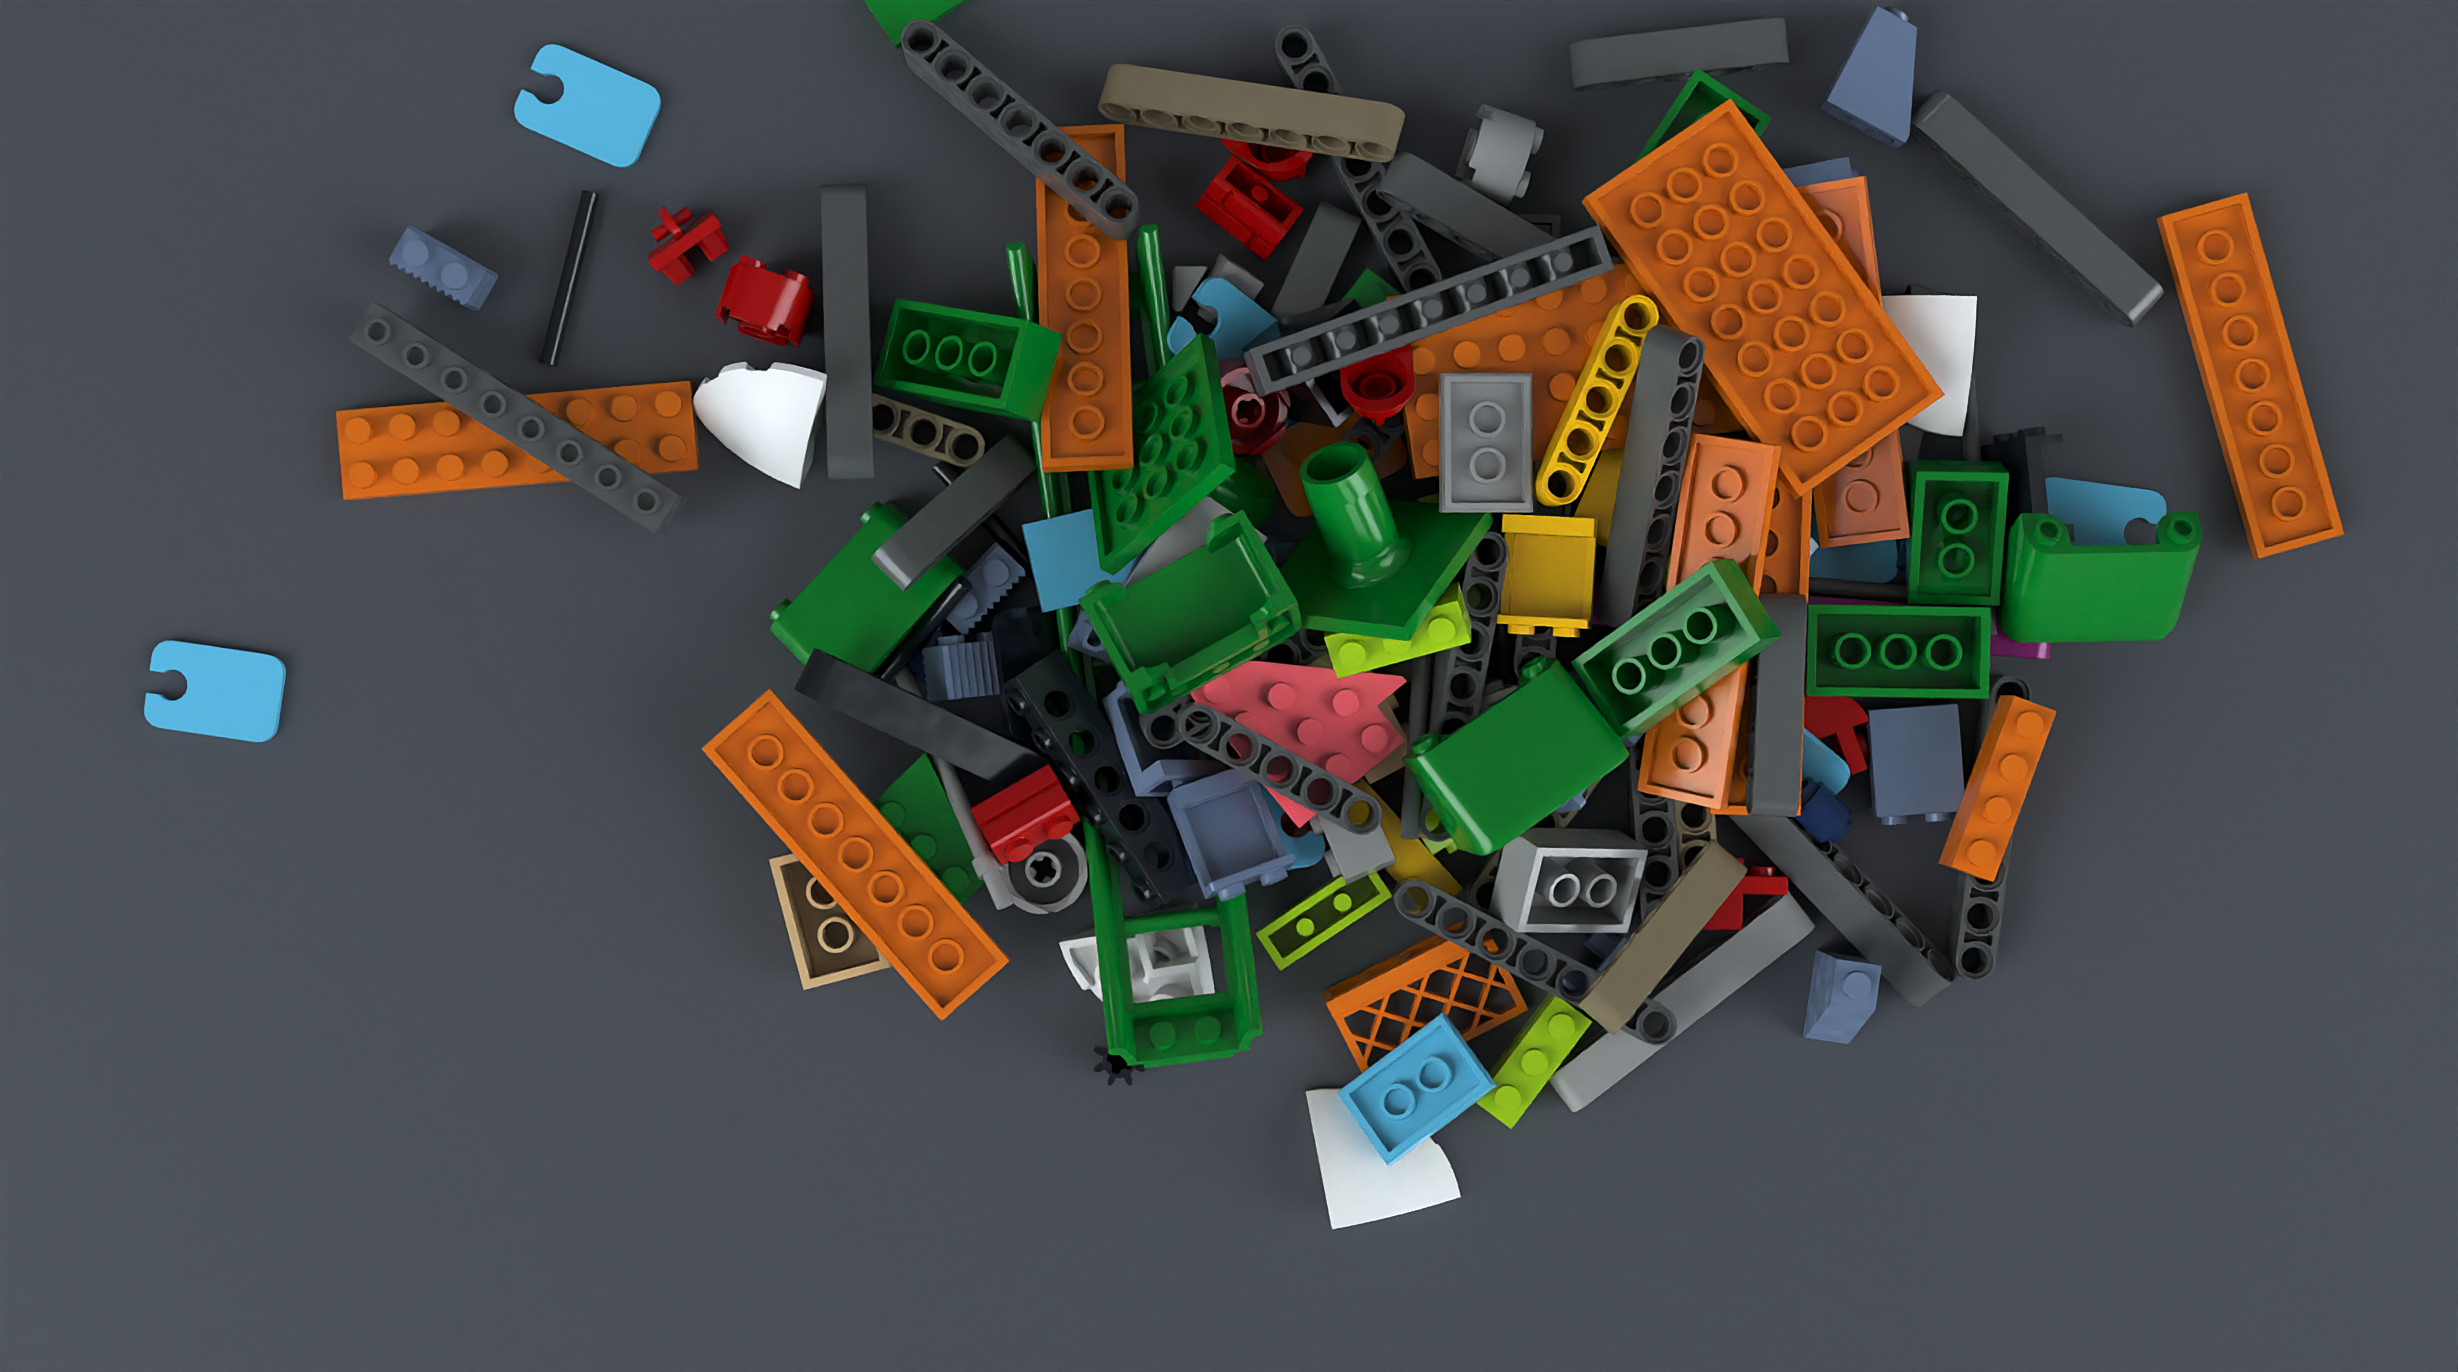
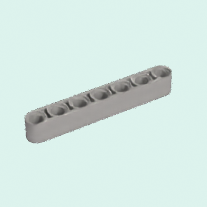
(1688, 995)

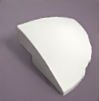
(1943, 339)
(766, 416)
(1160, 962)
(1356, 1177)

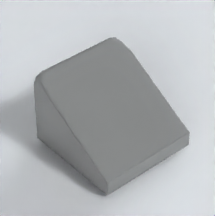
(1185, 283)

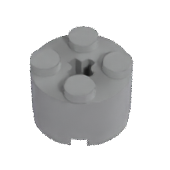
(1497, 155)
(1053, 891)

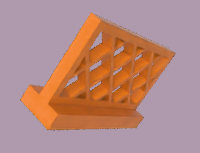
(1402, 970)

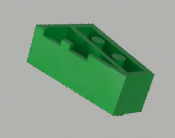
(926, 820)

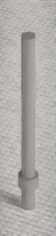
(985, 862)

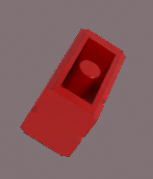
(1248, 207)
(1025, 815)

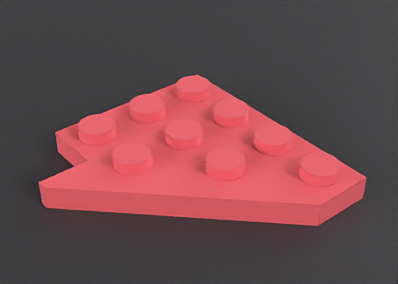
(1311, 715)

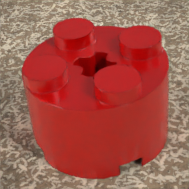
(766, 303)
(1260, 420)

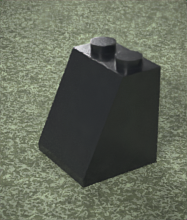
(1321, 398)

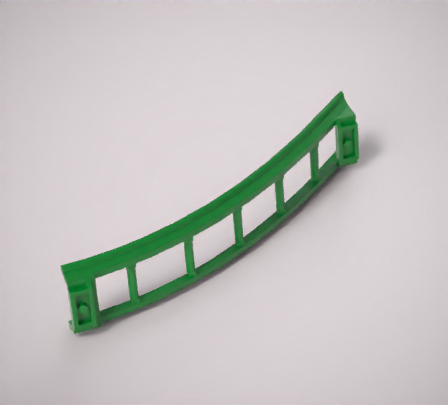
(1172, 1028)

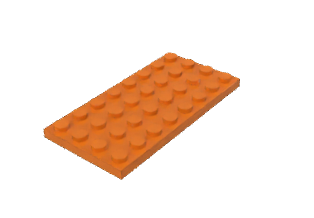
(1768, 291)
(1553, 343)

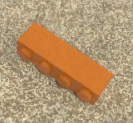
(1997, 787)

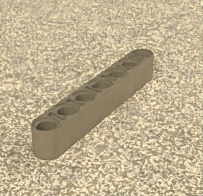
(1252, 112)

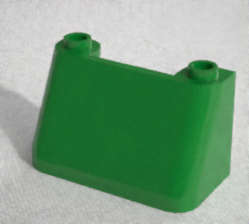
(2094, 590)
(854, 605)
(1194, 615)
(1515, 759)

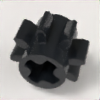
(1125, 1071)

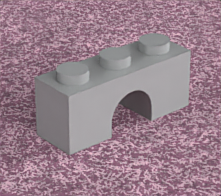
(1351, 853)

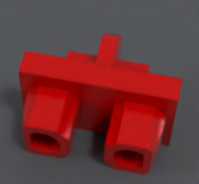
(670, 255)

